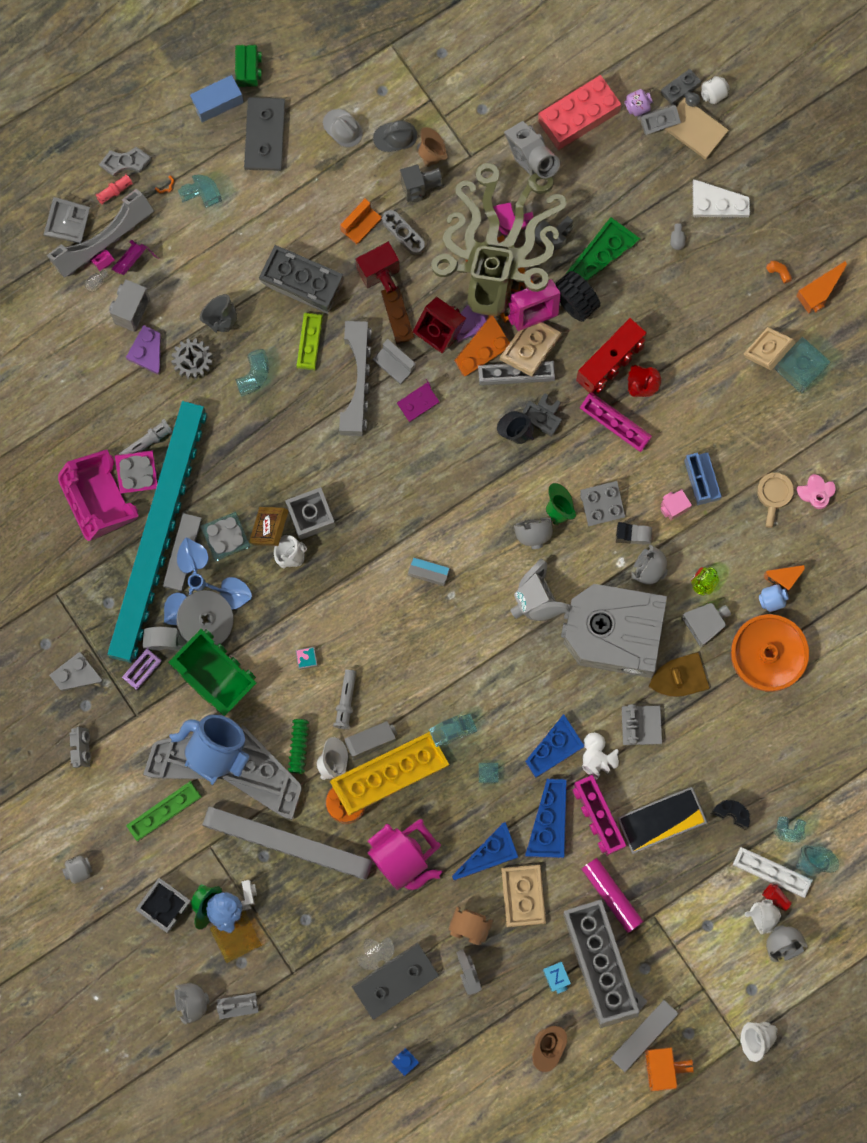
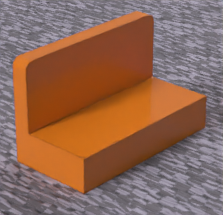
(360, 222)

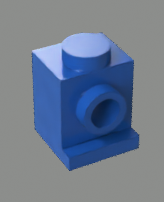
(405, 1062)

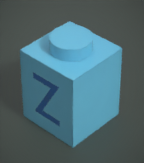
(557, 978)

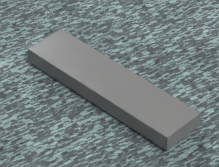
(188, 528)
(644, 1035)

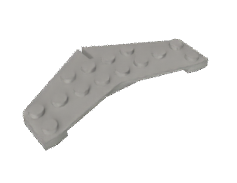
(261, 777)

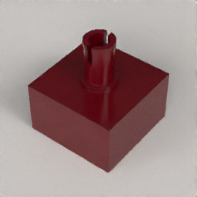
(378, 267)
(439, 324)

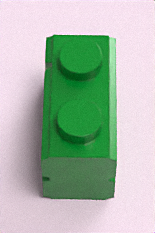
(247, 65)

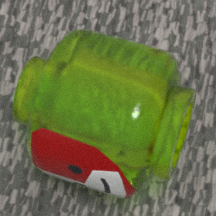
(705, 581)

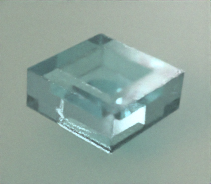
(488, 772)

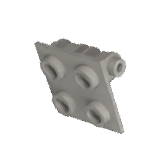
(602, 503)
(641, 725)

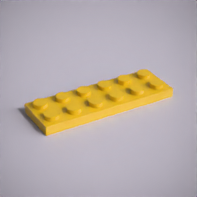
(389, 773)

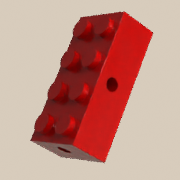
(611, 356)

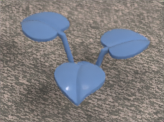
(193, 557)

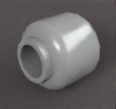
(77, 869)

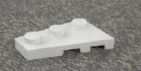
(718, 202)

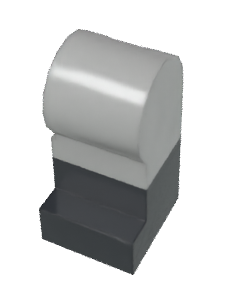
(633, 534)

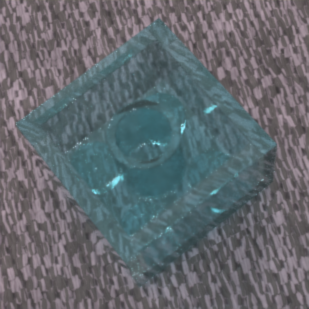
(802, 365)

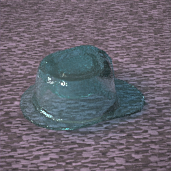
(816, 860)

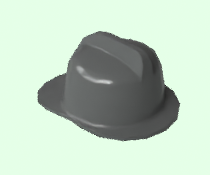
(395, 136)

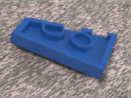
(554, 748)

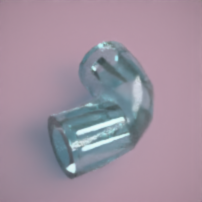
(258, 373)

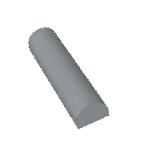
(507, 374)

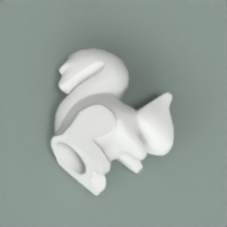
(594, 759)

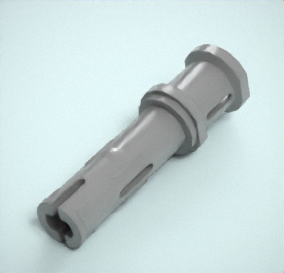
(152, 436)
(344, 708)

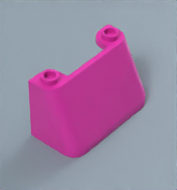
(95, 495)

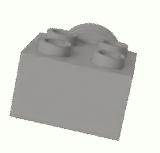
(531, 152)

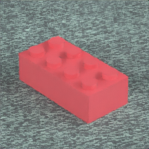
(579, 112)

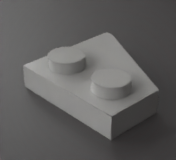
(75, 673)

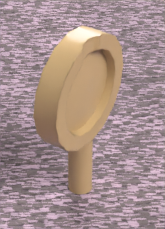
(774, 492)

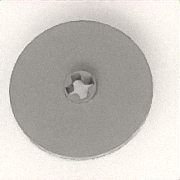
(202, 604)

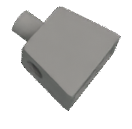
(706, 622)

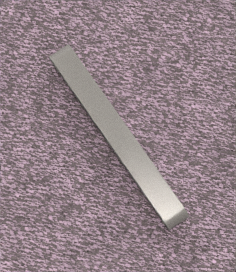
(287, 843)

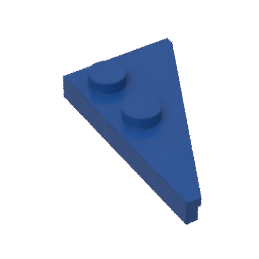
(493, 852)

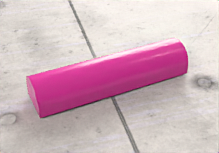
(615, 422)
(612, 895)

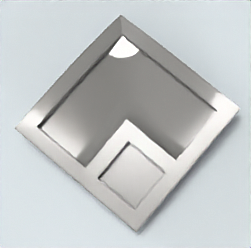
(66, 220)

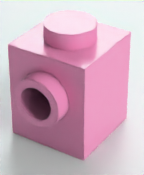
(675, 504)

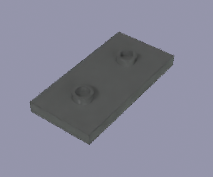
(264, 134)
(395, 981)

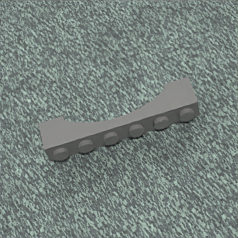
(133, 210)
(352, 419)

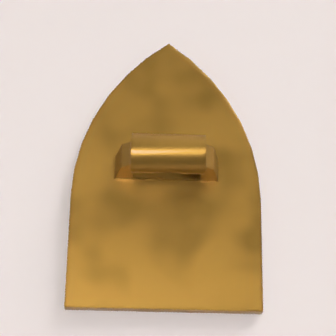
(680, 677)

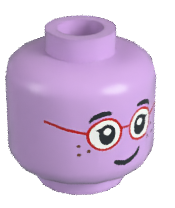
(638, 102)

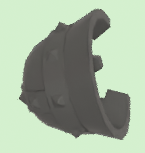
(219, 314)

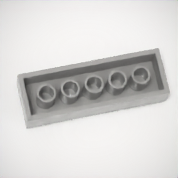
(601, 964)

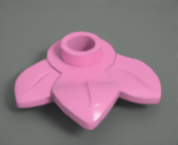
(816, 489)

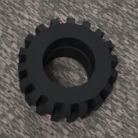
(577, 296)

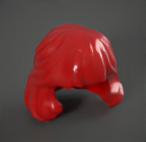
(643, 381)

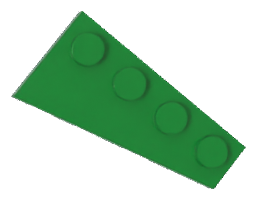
(604, 249)

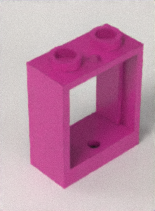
(524, 299)

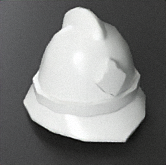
(757, 1039)

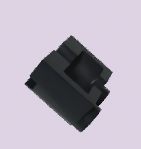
(735, 810)

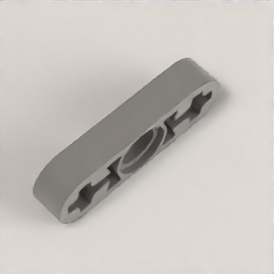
(390, 227)

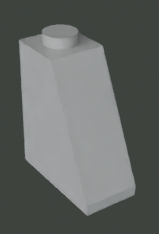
(370, 740)

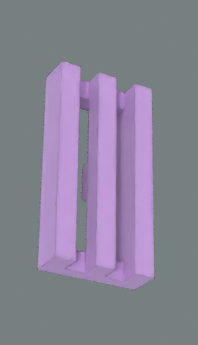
(153, 657)

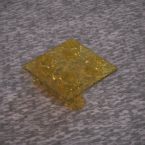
(239, 941)

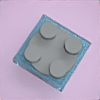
(225, 536)

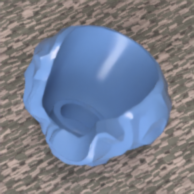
(224, 911)

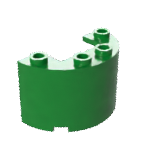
(212, 672)

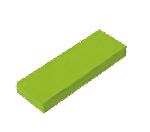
(309, 341)

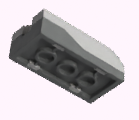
(301, 279)

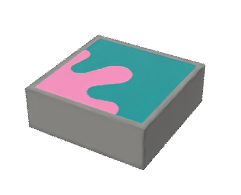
(306, 658)

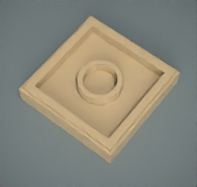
(769, 348)

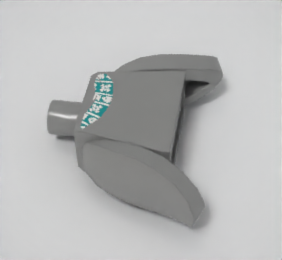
(535, 596)

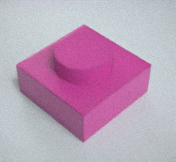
(102, 260)

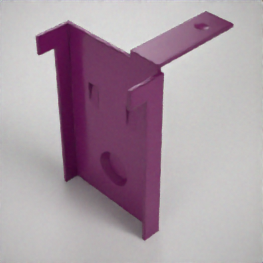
(130, 257)
(418, 402)

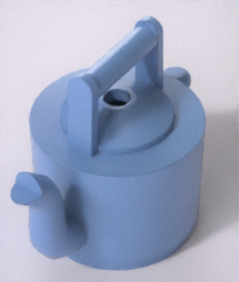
(213, 747)

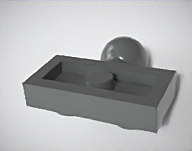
(681, 88)

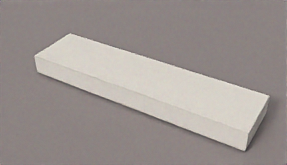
(772, 872)

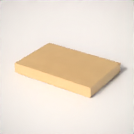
(697, 130)
(530, 347)
(523, 896)

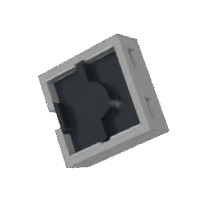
(163, 905)

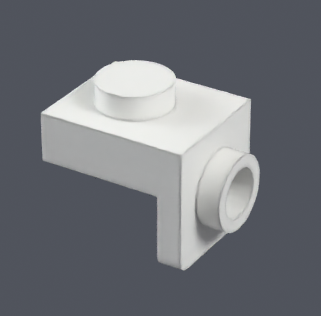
(249, 892)

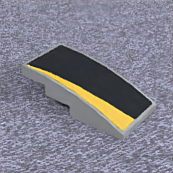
(662, 820)

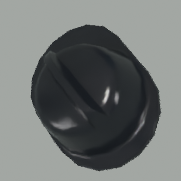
(516, 427)

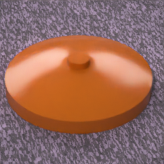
(769, 653)

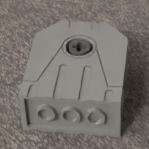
(629, 630)

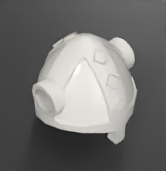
(289, 552)
(764, 916)

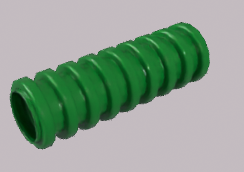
(298, 746)

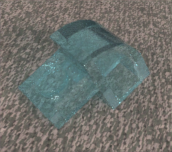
(203, 187)
(452, 729)

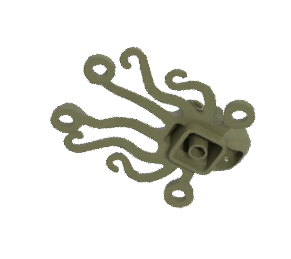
(494, 263)

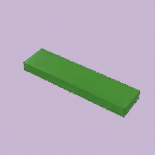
(163, 811)

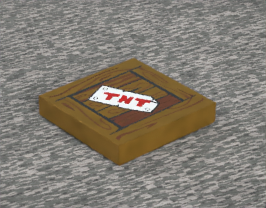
(268, 526)

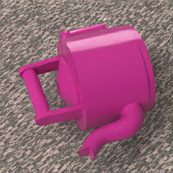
(401, 856)

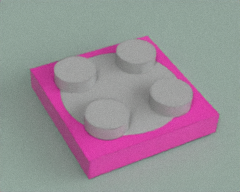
(136, 471)

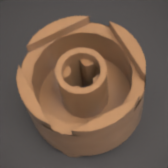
(470, 925)

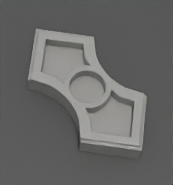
(118, 162)

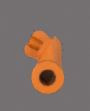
(775, 266)

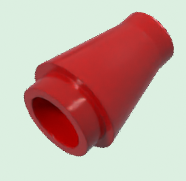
(775, 894)

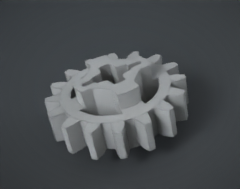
(199, 357)

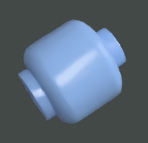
(773, 598)

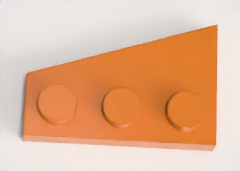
(483, 347)

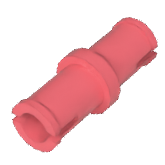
(114, 189)

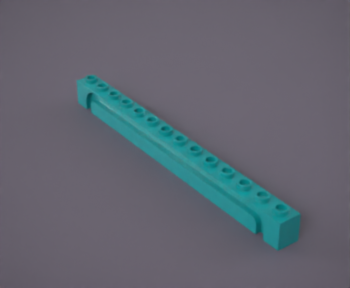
(156, 532)

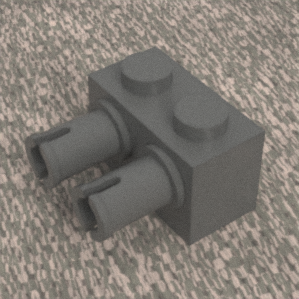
(416, 183)

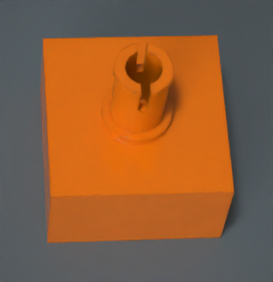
(663, 1069)

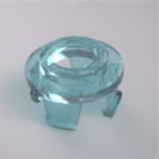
(790, 835)

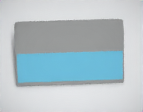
(428, 571)

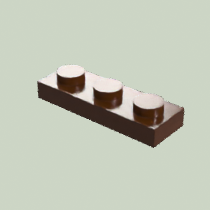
(397, 316)

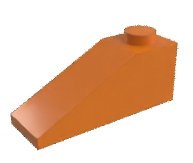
(817, 292)

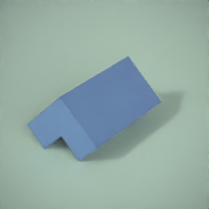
(216, 98)
(702, 478)

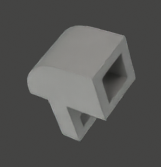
(163, 638)

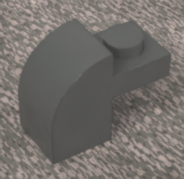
(563, 228)

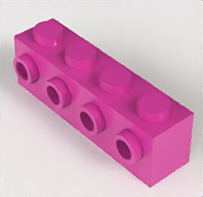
(599, 815)

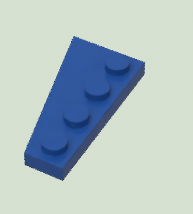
(549, 826)

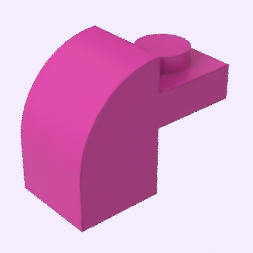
(507, 218)

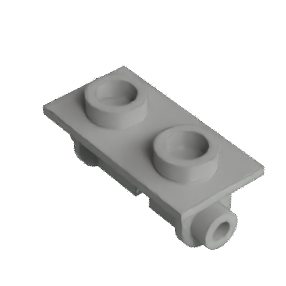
(80, 738)
(237, 1006)

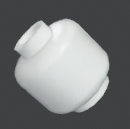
(715, 90)

